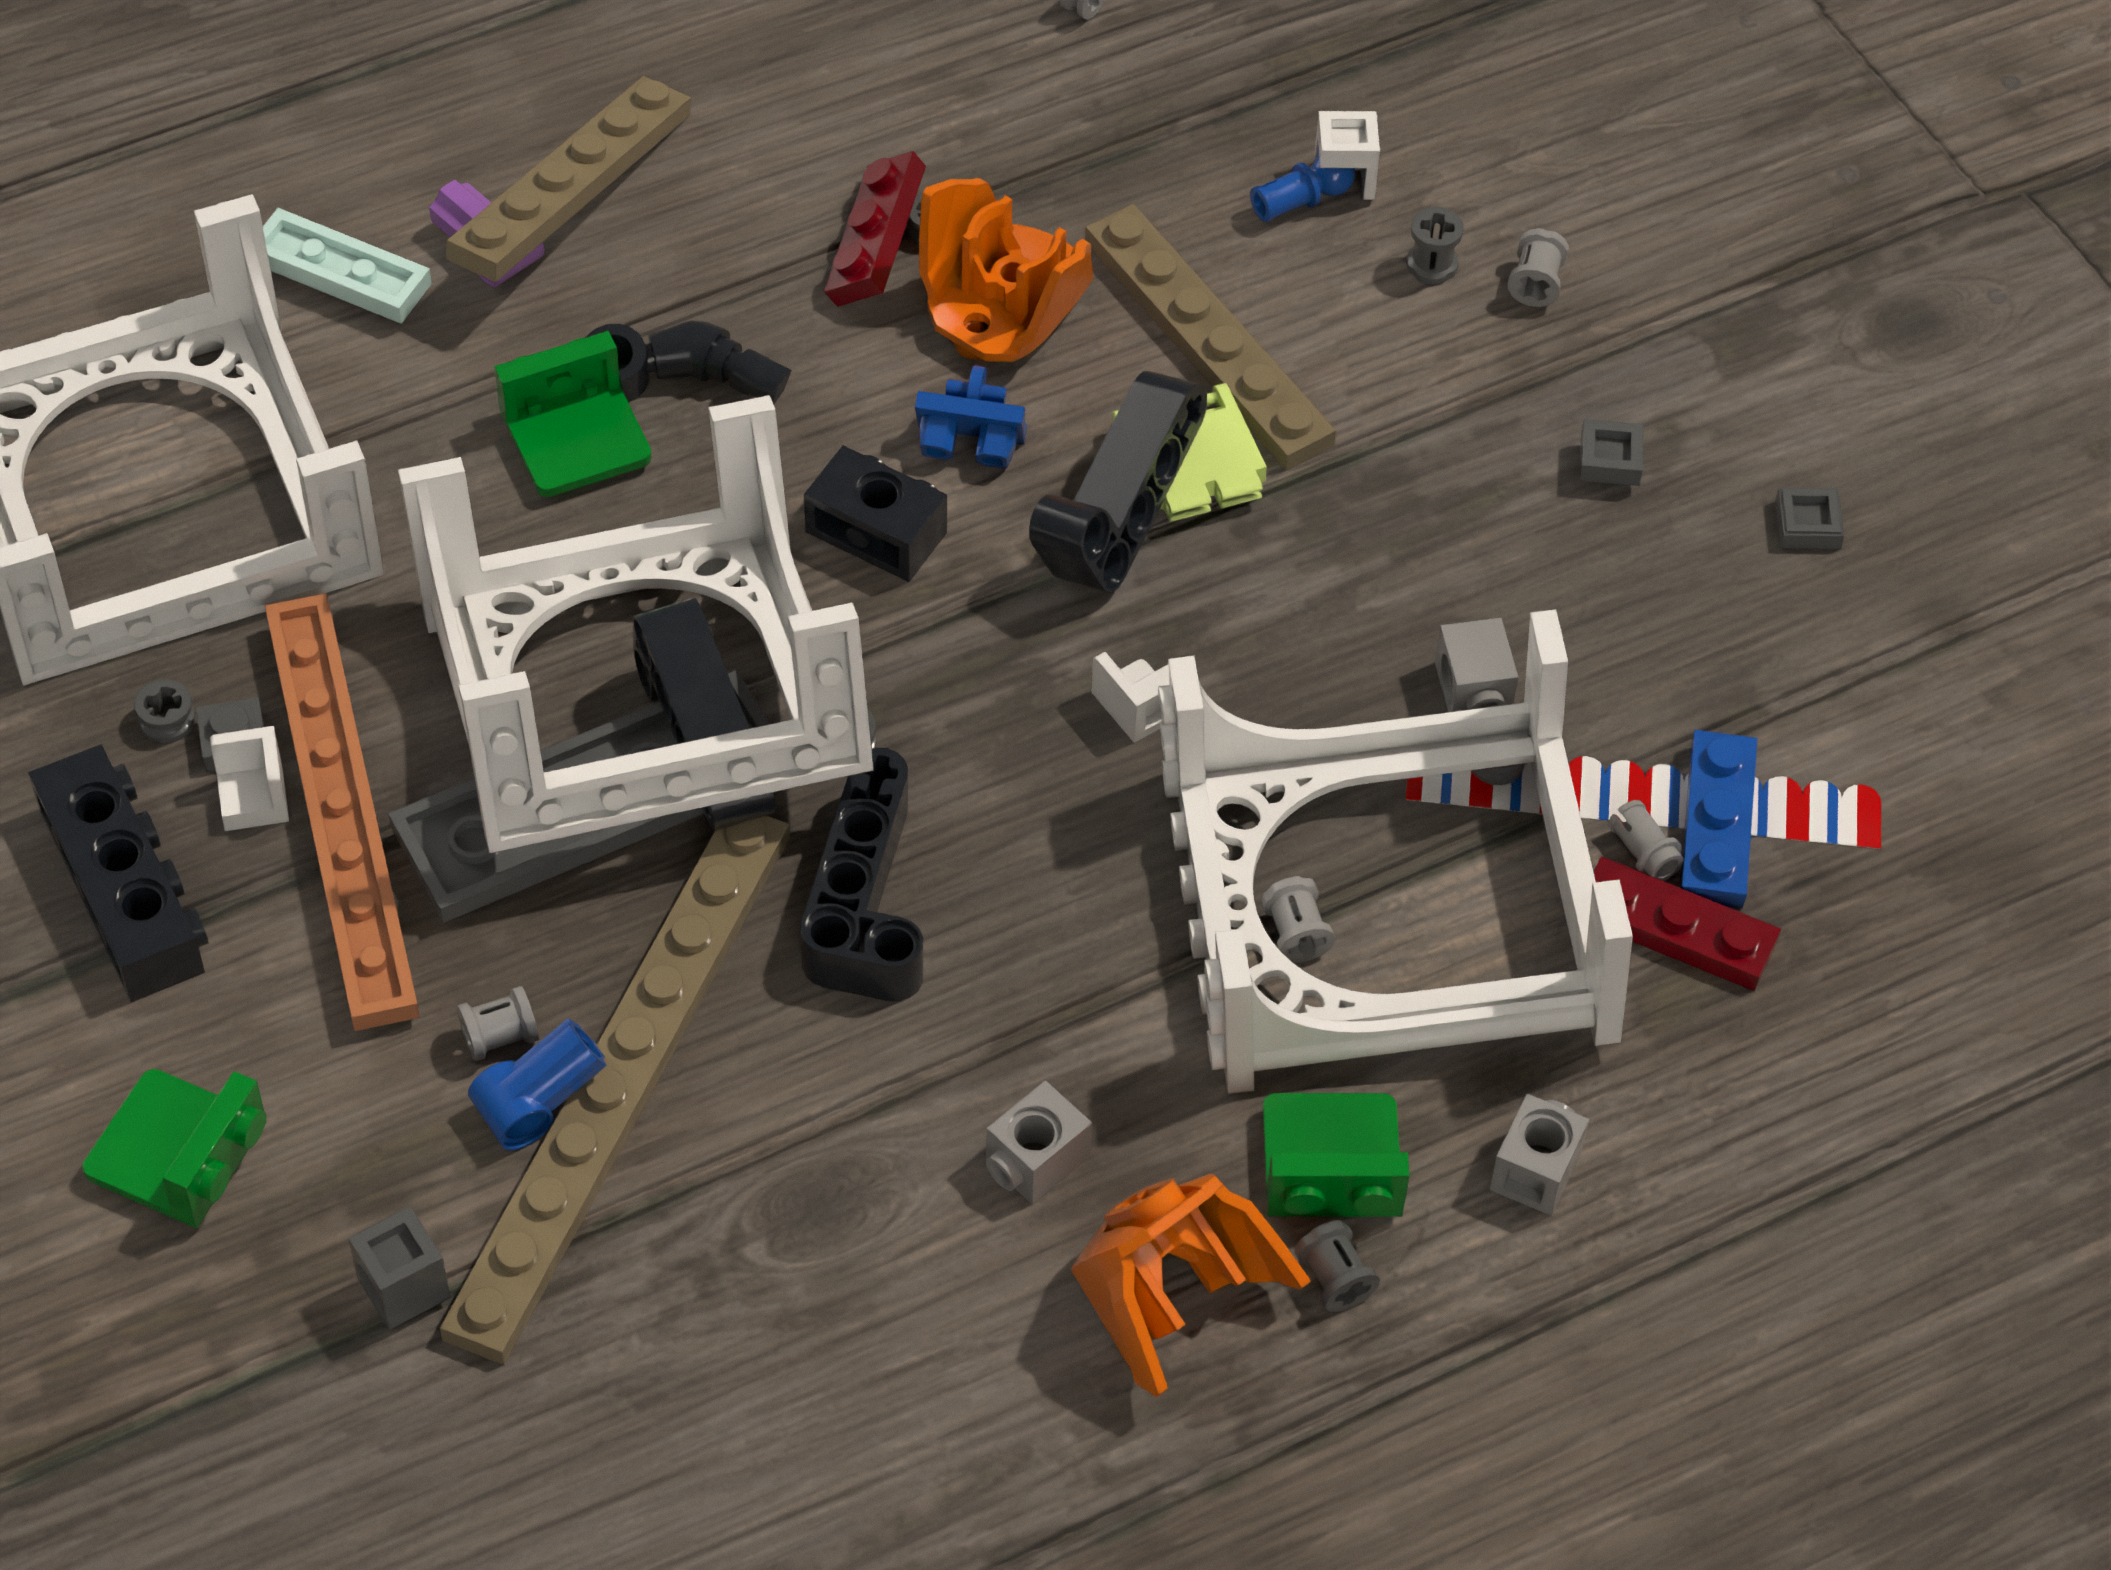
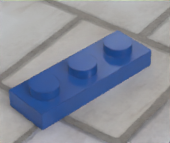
(1719, 817)

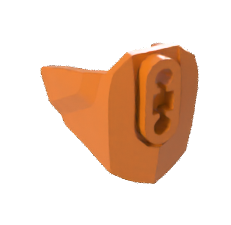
(994, 272)
(1195, 1221)

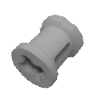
(1536, 277)
(1318, 933)
(497, 1023)

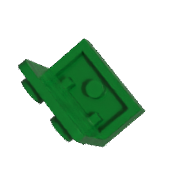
(570, 415)
(177, 1143)
(1333, 1155)

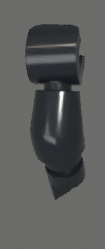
(695, 351)

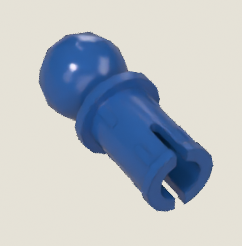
(1299, 188)

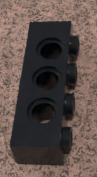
(144, 952)

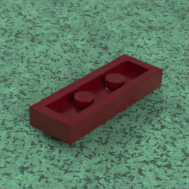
(875, 228)
(1693, 926)

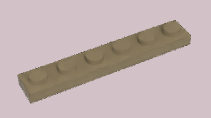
(567, 179)
(1210, 336)

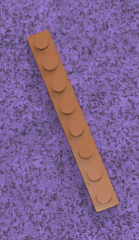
(341, 814)

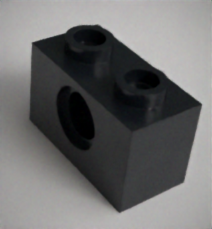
(876, 513)

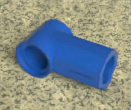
(521, 1094)

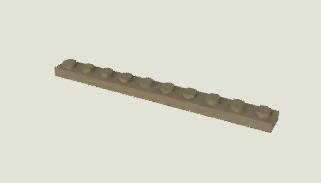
(602, 1112)

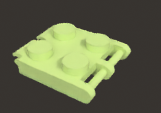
(1218, 464)

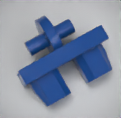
(972, 411)

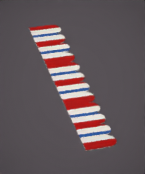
(1777, 812)

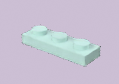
(344, 266)

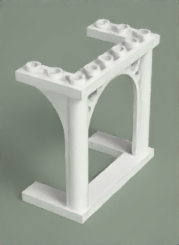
(322, 483)
(745, 540)
(1228, 760)

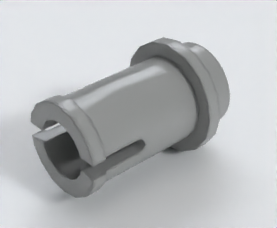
(1653, 850)

